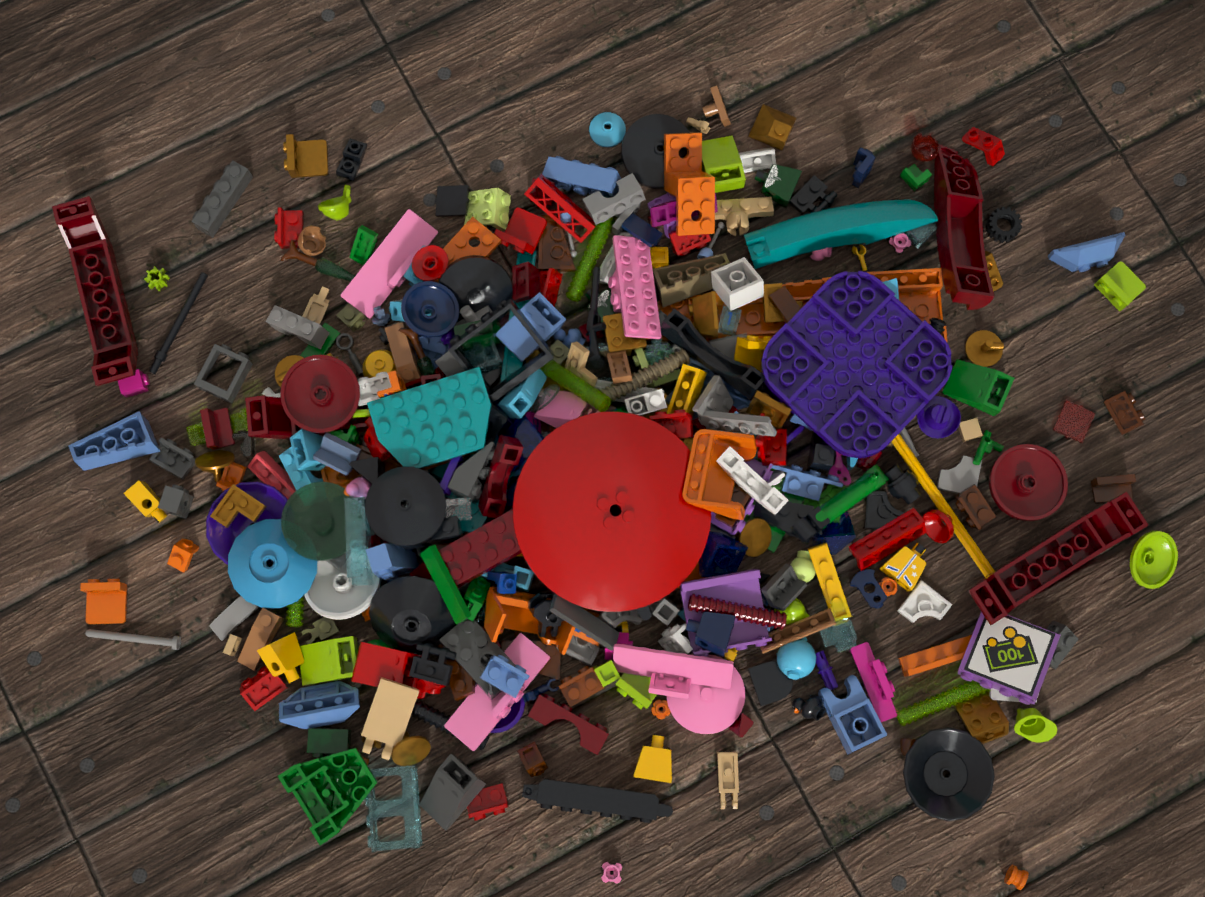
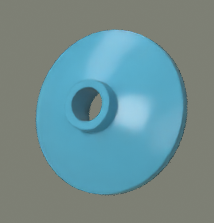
(607, 137)

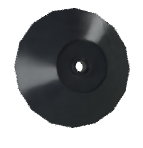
(409, 601)
(968, 780)

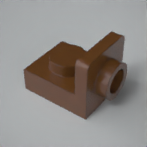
(532, 759)

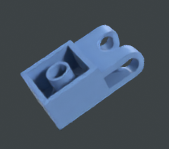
(851, 710)

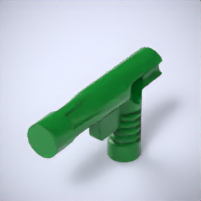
(986, 447)

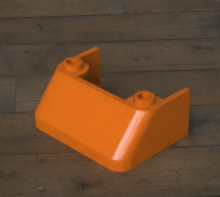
(512, 613)

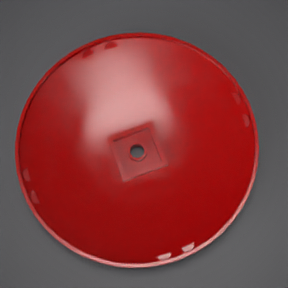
(567, 520)

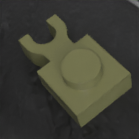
(323, 628)

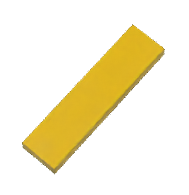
(829, 581)

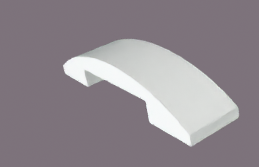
(751, 482)

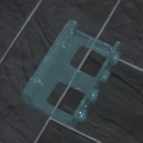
(357, 541)
(407, 807)

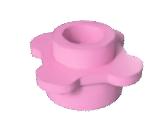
(900, 237)
(611, 867)

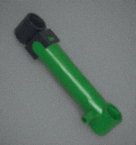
(839, 504)

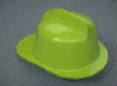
(1034, 725)

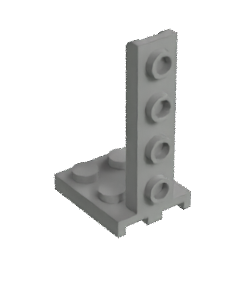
(714, 408)

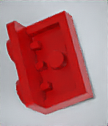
(550, 284)
(678, 423)

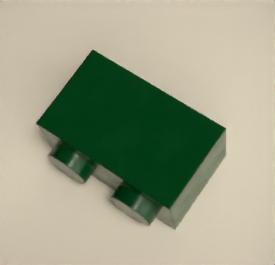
(328, 741)

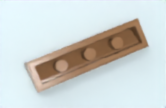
(799, 630)

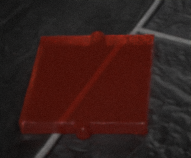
(1074, 421)

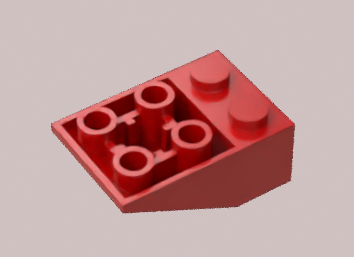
(384, 662)

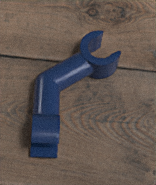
(539, 690)

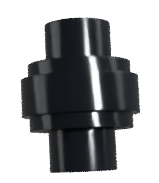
(902, 484)

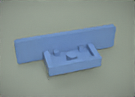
(805, 483)

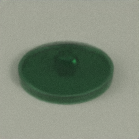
(316, 521)

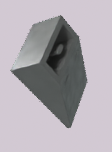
(471, 476)
(451, 791)

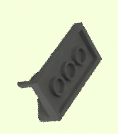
(473, 651)

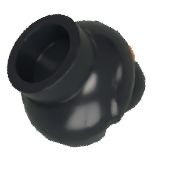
(811, 708)

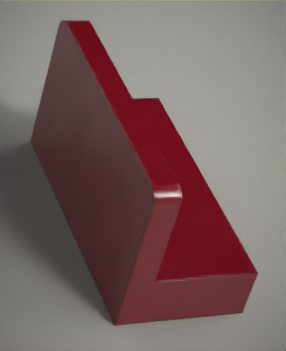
(525, 282)
(217, 428)

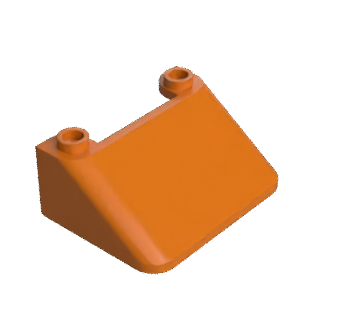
(706, 481)

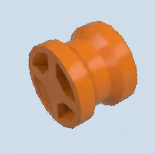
(1016, 877)

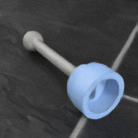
(566, 217)
(707, 251)

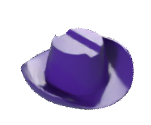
(939, 417)

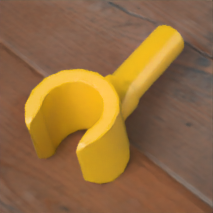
(861, 253)

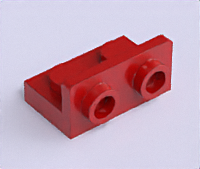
(289, 227)
(683, 244)
(261, 688)
(488, 800)

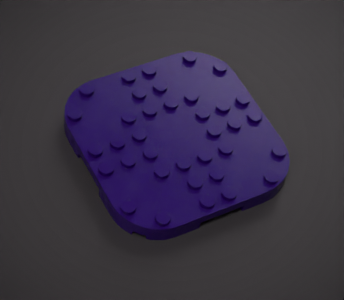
(856, 364)

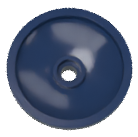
(432, 298)

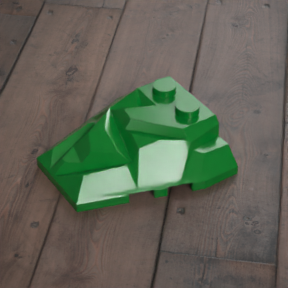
(330, 790)

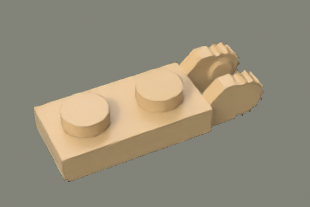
(728, 777)

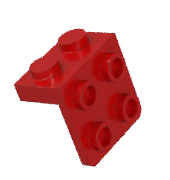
(522, 231)
(772, 448)

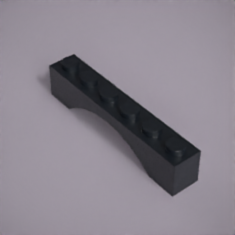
(738, 375)

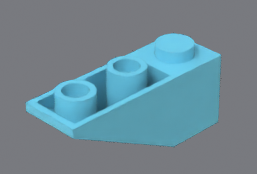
(523, 395)

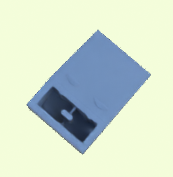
(544, 319)

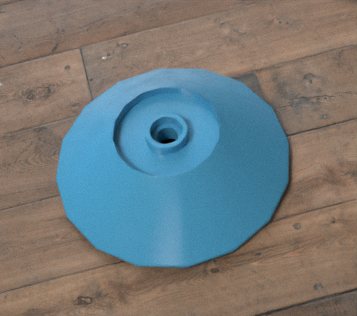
(265, 585)

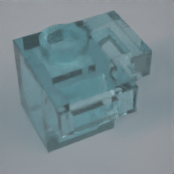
(840, 635)

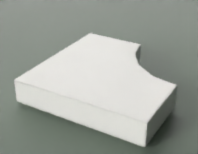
(924, 602)

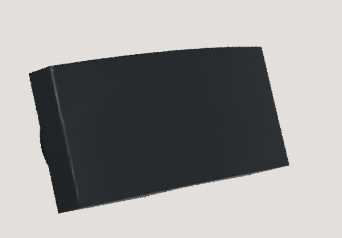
(352, 159)

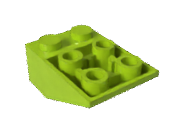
(723, 162)
(328, 660)

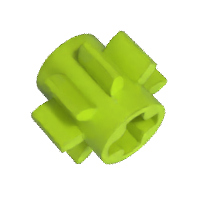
(161, 282)

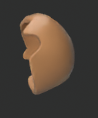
(311, 241)

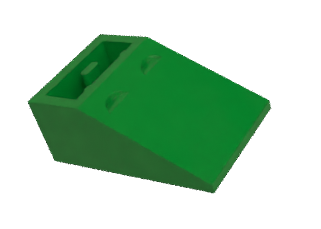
(978, 386)

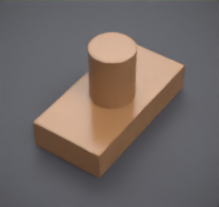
(717, 107)
(619, 367)

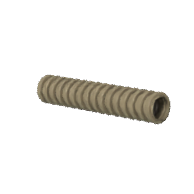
(647, 375)

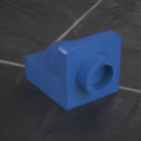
(505, 581)

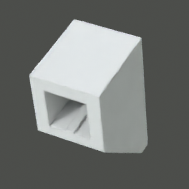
(646, 402)

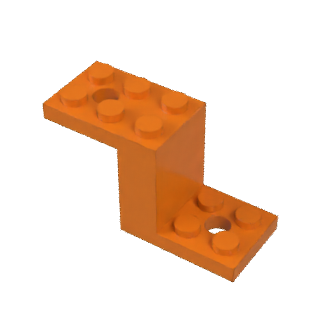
(689, 184)

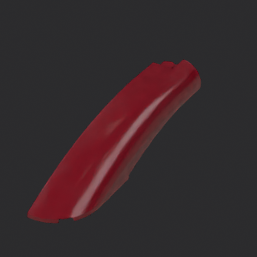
(960, 230)

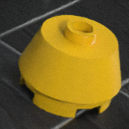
(378, 362)

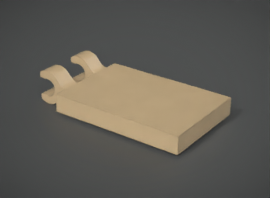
(388, 715)

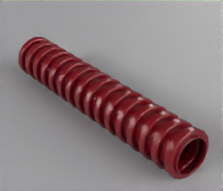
(741, 612)

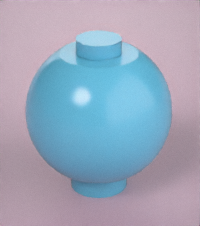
(796, 659)

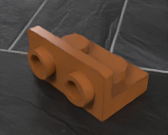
(581, 686)

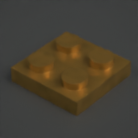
(765, 404)

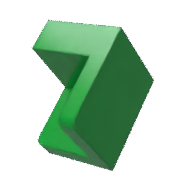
(914, 177)

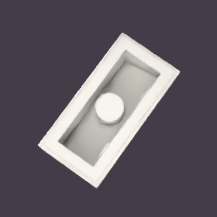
(758, 159)

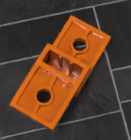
(459, 244)

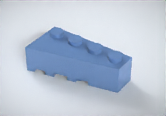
(581, 177)
(115, 443)
(391, 561)

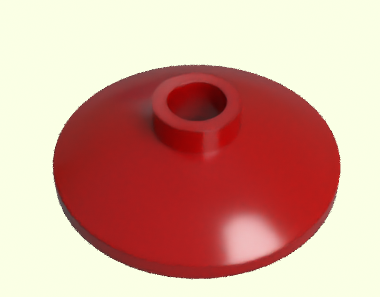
(425, 258)

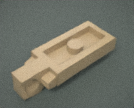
(317, 306)

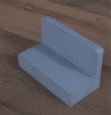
(337, 454)

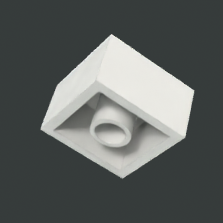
(737, 284)

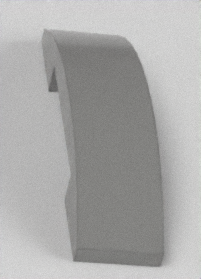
(232, 617)

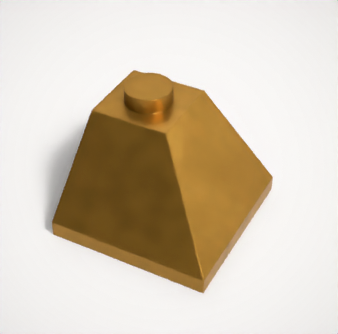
(772, 127)

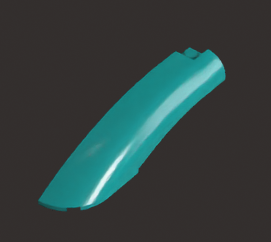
(836, 227)

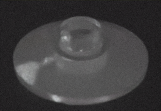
(544, 397)

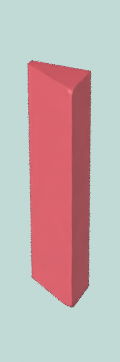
(271, 473)

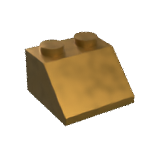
(705, 315)

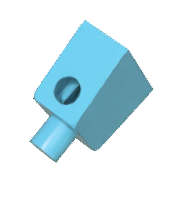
(304, 446)

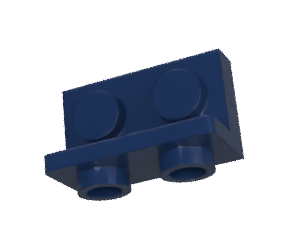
(863, 162)

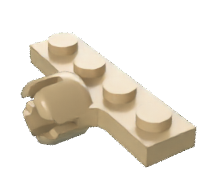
(738, 211)

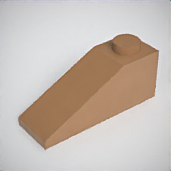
(402, 353)
(260, 635)

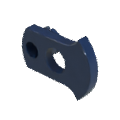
(867, 577)

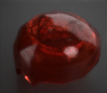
(924, 148)

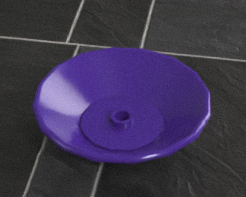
(222, 538)

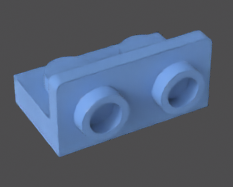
(504, 676)

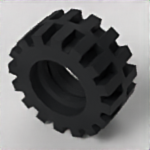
(1008, 215)

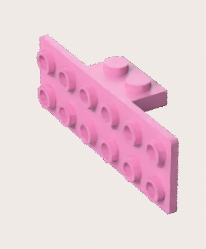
(388, 264)
(634, 288)
(671, 671)
(479, 713)

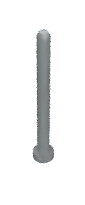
(175, 642)

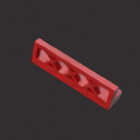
(567, 205)
(888, 539)

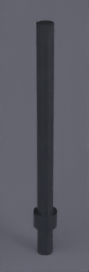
(161, 355)

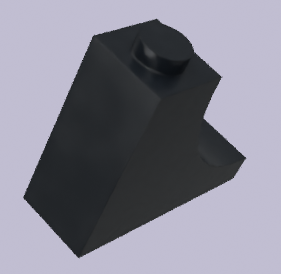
(820, 455)

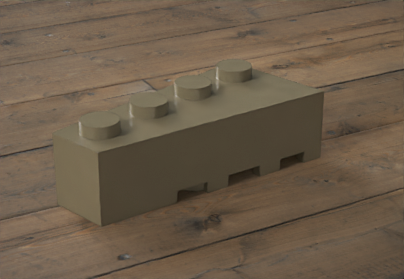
(686, 279)

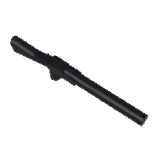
(594, 320)

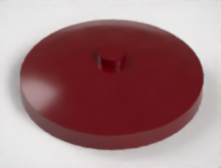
(320, 394)
(1028, 482)

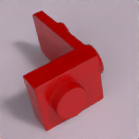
(986, 142)

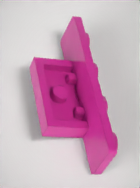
(875, 681)

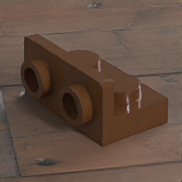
(1124, 412)
(975, 507)

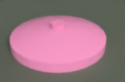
(708, 707)

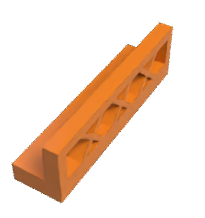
(934, 656)

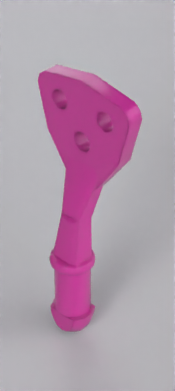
(839, 466)

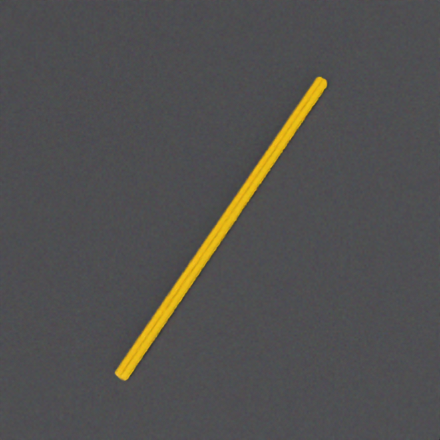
(942, 505)

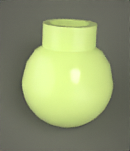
(803, 566)

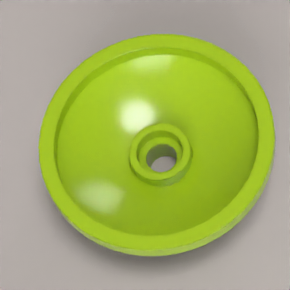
(1153, 559)

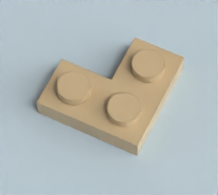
(577, 361)

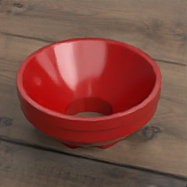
(936, 528)

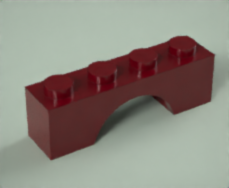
(505, 458)
(547, 711)

